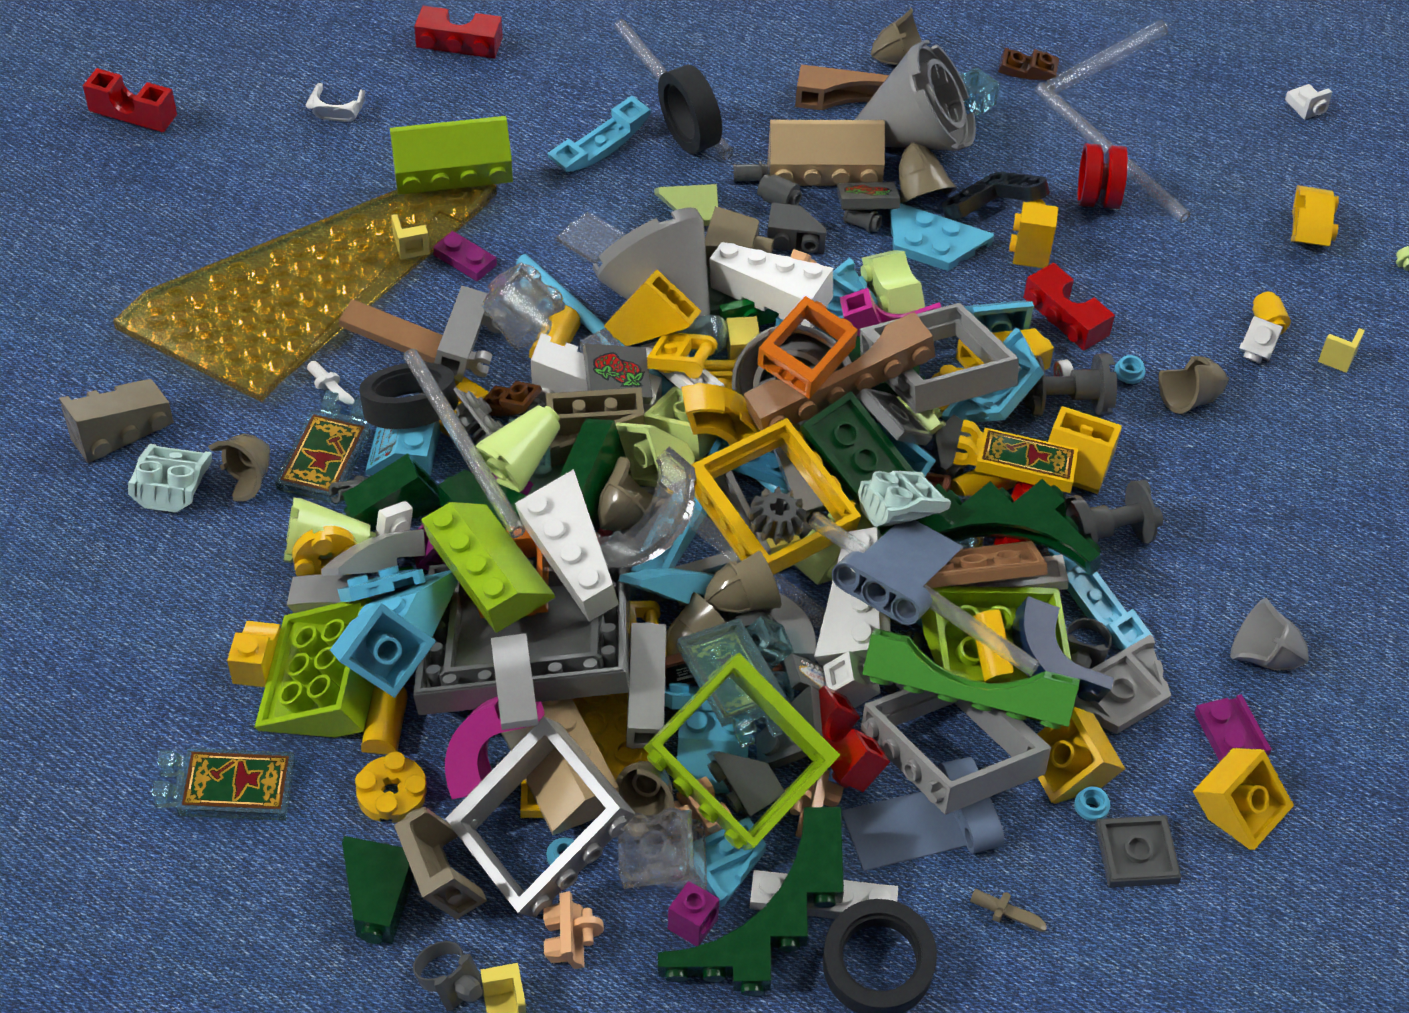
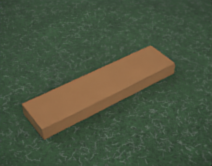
(390, 330)

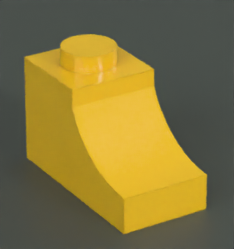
(253, 653)

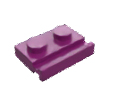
(1230, 726)

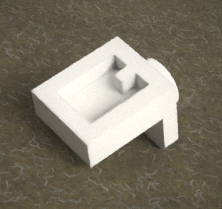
(1308, 101)
(1260, 340)
(394, 518)

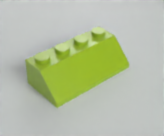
(451, 155)
(486, 562)

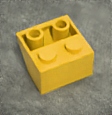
(1095, 443)

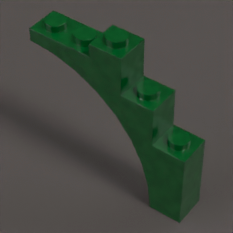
(1033, 517)
(783, 921)

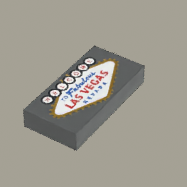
(804, 673)

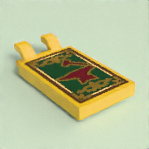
(1017, 457)

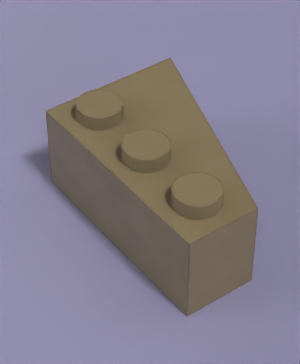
(575, 407)
(115, 418)

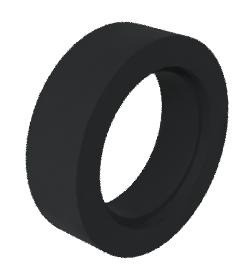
(690, 109)
(388, 412)
(894, 916)

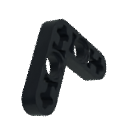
(992, 186)

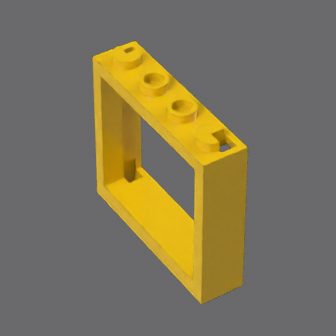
(809, 466)

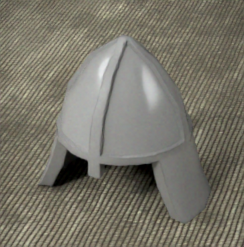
(1269, 640)

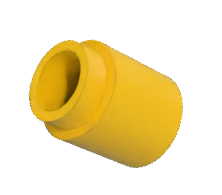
(1271, 308)

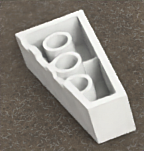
(769, 279)
(563, 370)
(566, 537)
(847, 619)

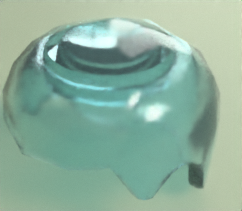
(712, 326)

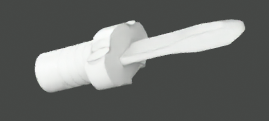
(328, 381)

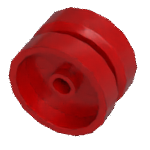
(1102, 175)

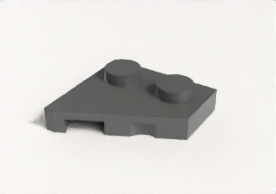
(781, 749)

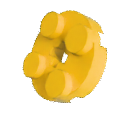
(311, 546)
(390, 770)

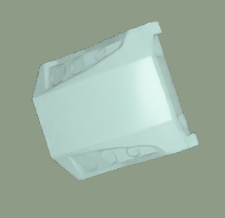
(167, 477)
(899, 498)

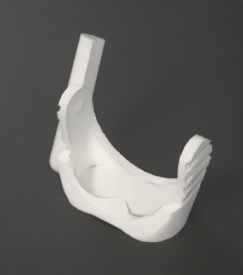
(343, 113)

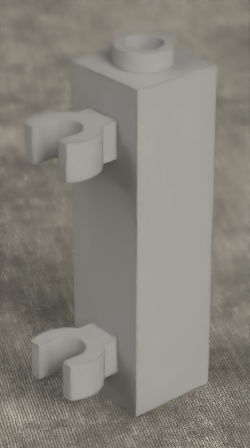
(462, 333)
(647, 683)

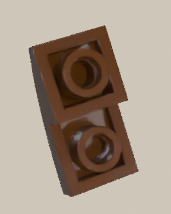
(1034, 67)
(511, 400)

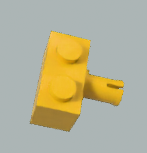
(1035, 234)

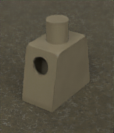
(736, 229)

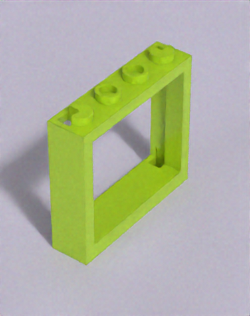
(782, 714)

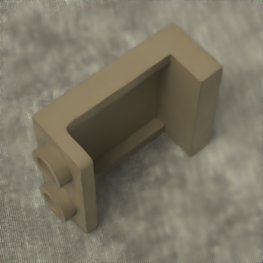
(423, 839)

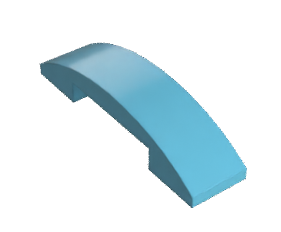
(603, 140)
(1101, 605)

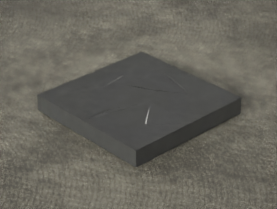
(565, 650)

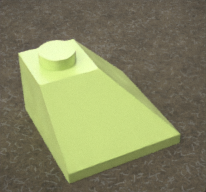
(701, 197)
(671, 417)
(643, 446)

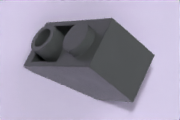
(795, 229)
(945, 448)
(748, 780)

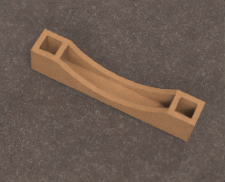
(828, 87)
(898, 349)

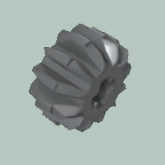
(777, 515)

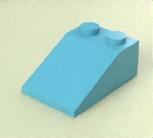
(420, 603)

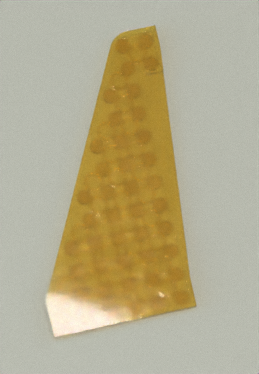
(282, 300)

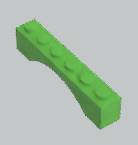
(1042, 696)

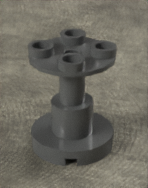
(1082, 384)
(1101, 522)

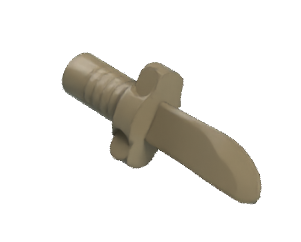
(1001, 908)

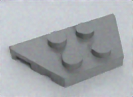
(1136, 687)

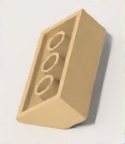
(827, 151)
(554, 783)

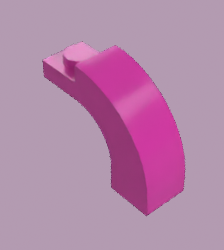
(863, 312)
(468, 749)

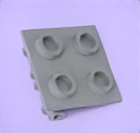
(475, 415)

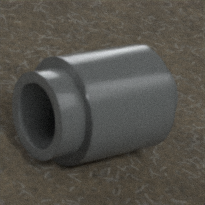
(779, 190)

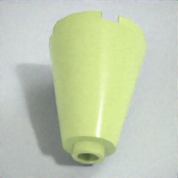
(519, 446)
(311, 516)

